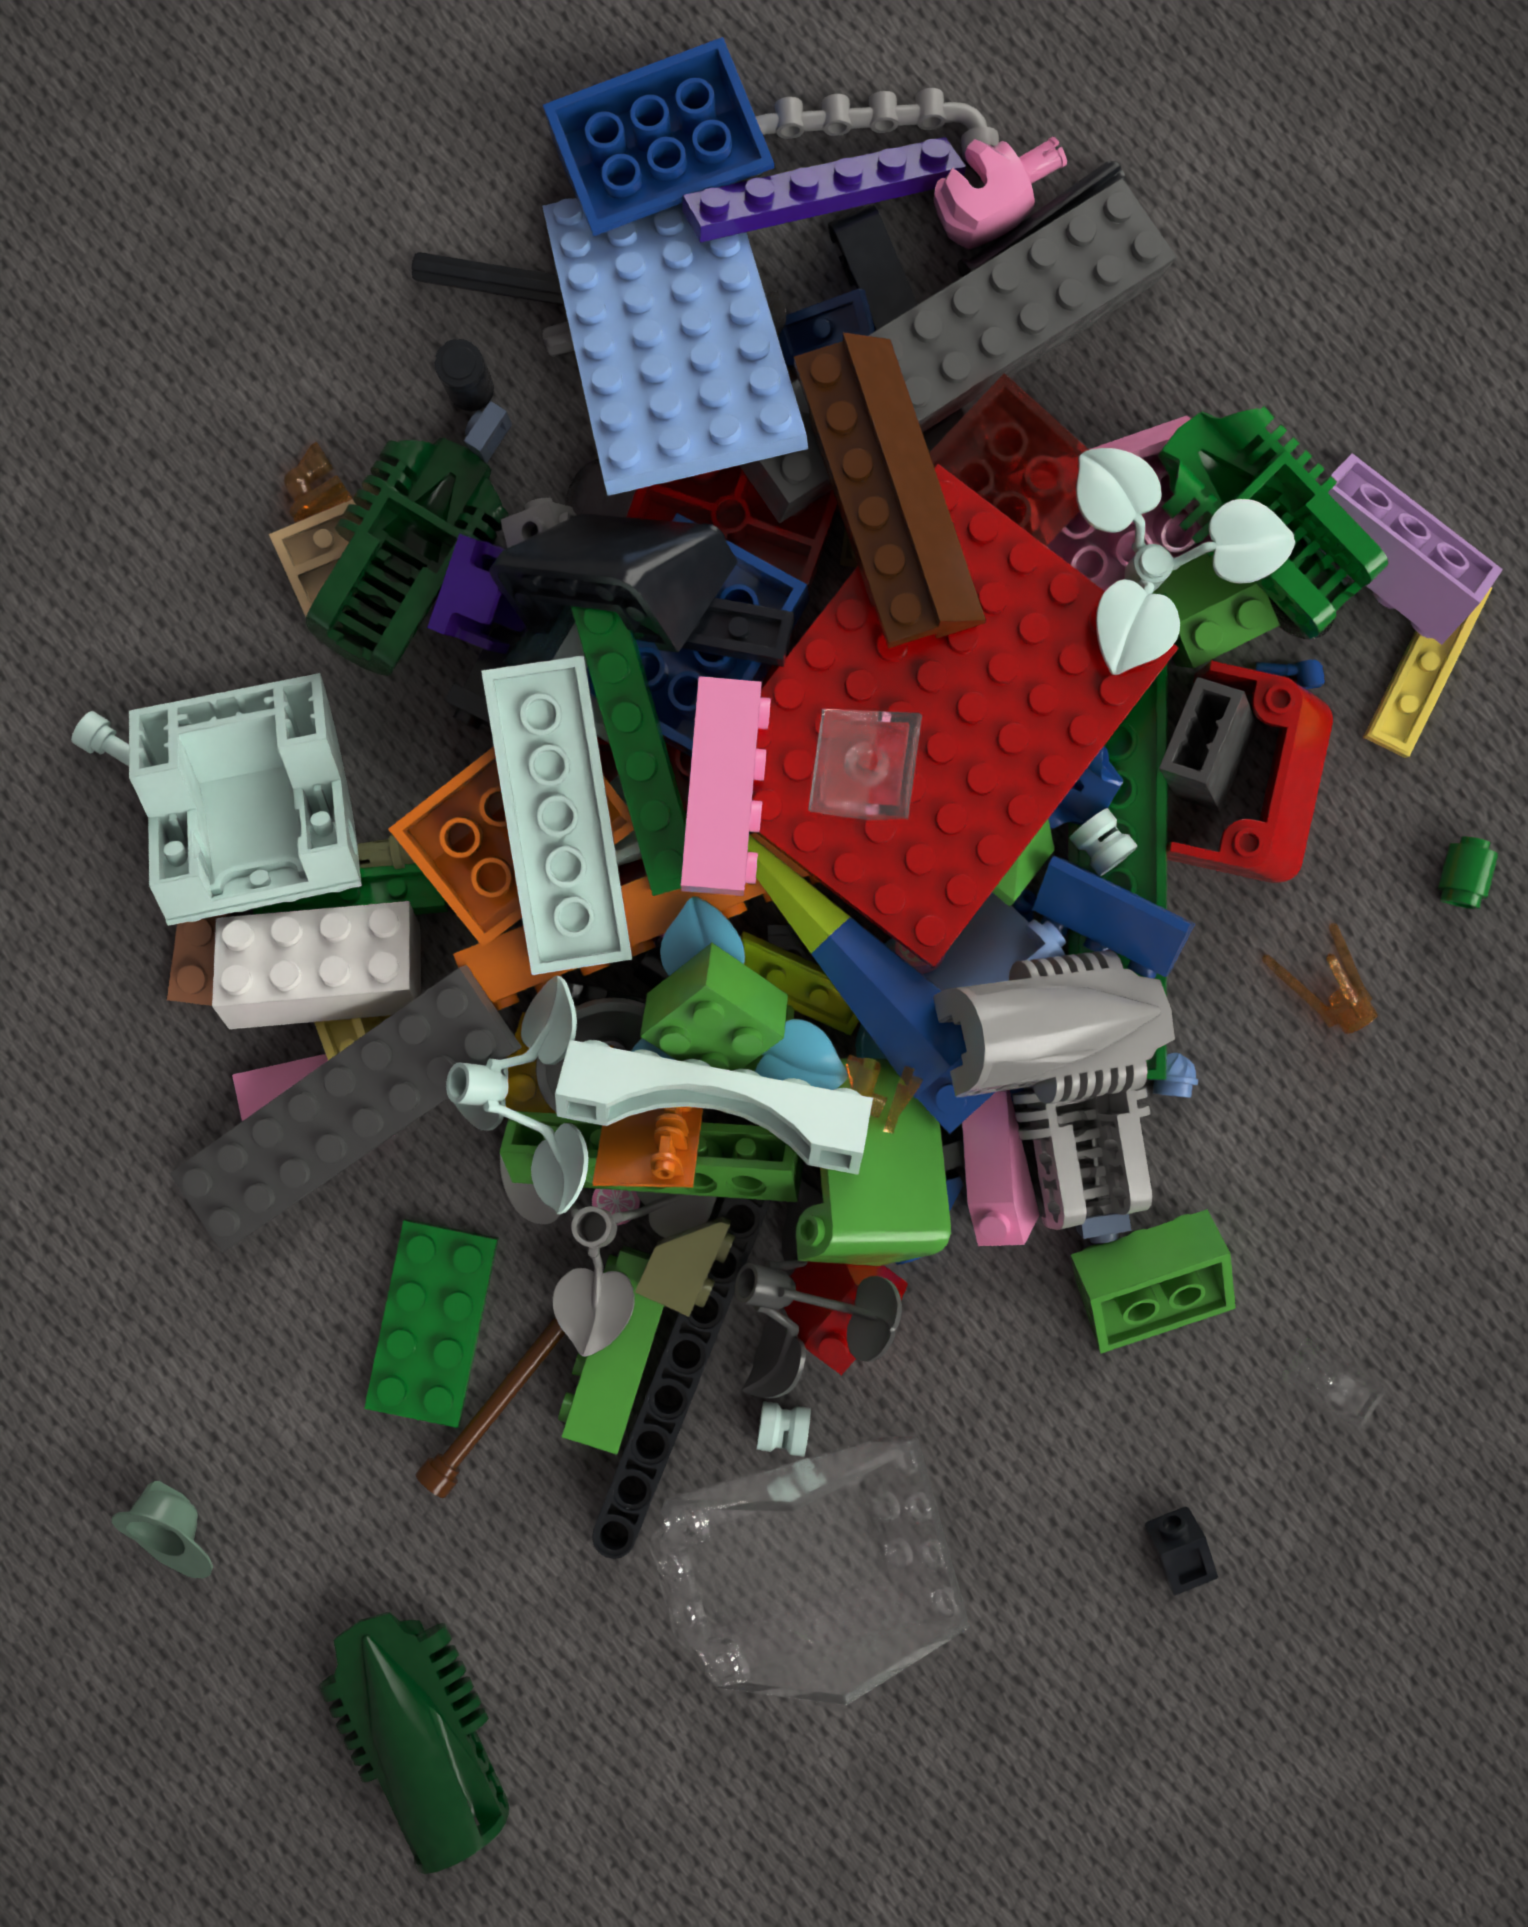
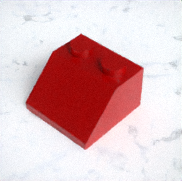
(823, 1328)

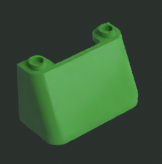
(894, 1203)

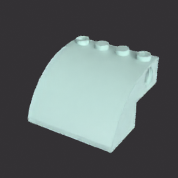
(243, 799)

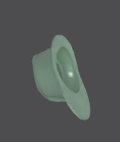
(166, 1528)

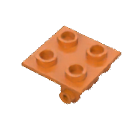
(650, 1149)

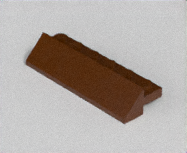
(887, 490)

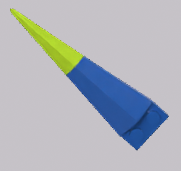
(878, 986)

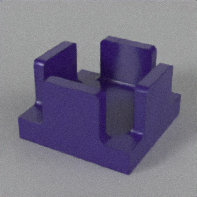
(471, 599)

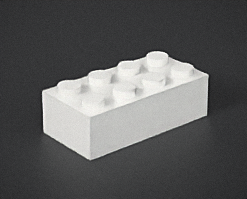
(316, 964)

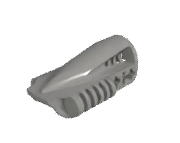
(1059, 1026)
(1068, 1155)

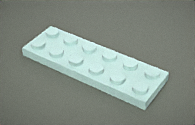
(557, 814)

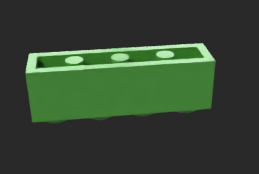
(612, 1375)

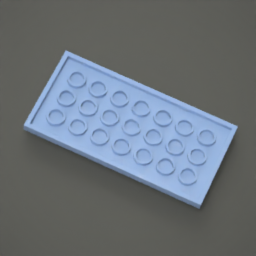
(672, 348)

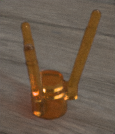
(1349, 1004)

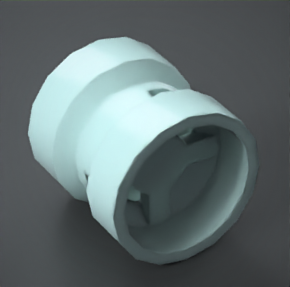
(1111, 850)
(783, 1428)

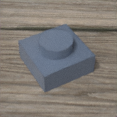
(487, 430)
(1104, 1227)

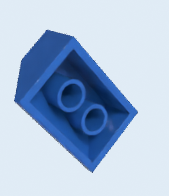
(1111, 918)

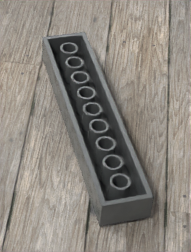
(996, 323)

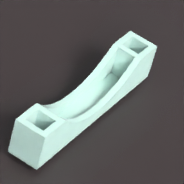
(612, 1083)

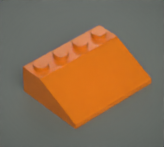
(465, 846)

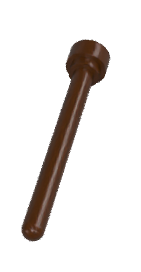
(440, 1473)

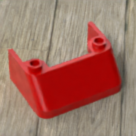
(1275, 844)

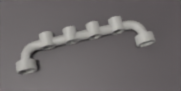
(881, 116)

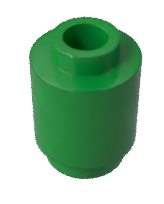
(1467, 873)

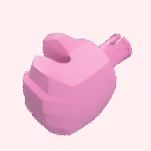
(986, 213)

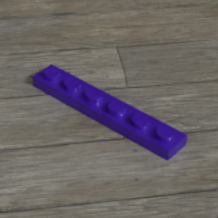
(819, 189)

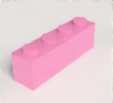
(722, 786)

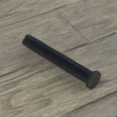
(1077, 194)
(487, 278)

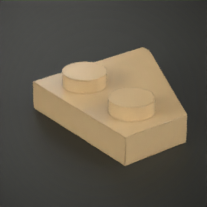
(310, 551)

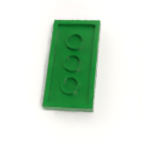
(431, 1323)

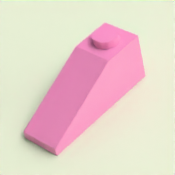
(998, 1175)

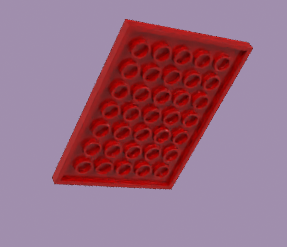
(1002, 736)

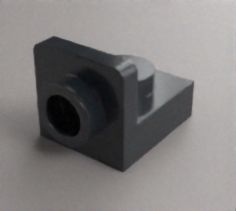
(1182, 1550)

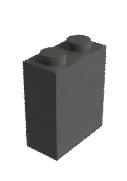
(1208, 744)

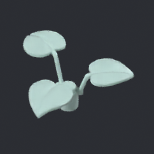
(1130, 620)
(480, 1094)

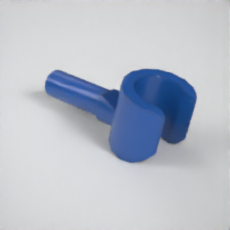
(1308, 672)

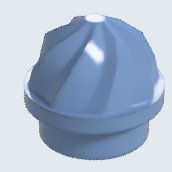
(1179, 1077)

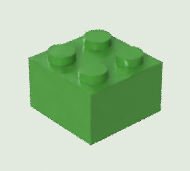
(715, 1012)

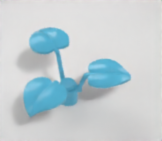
(804, 1051)

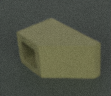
(681, 1265)

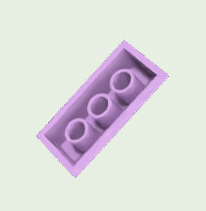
(1431, 569)

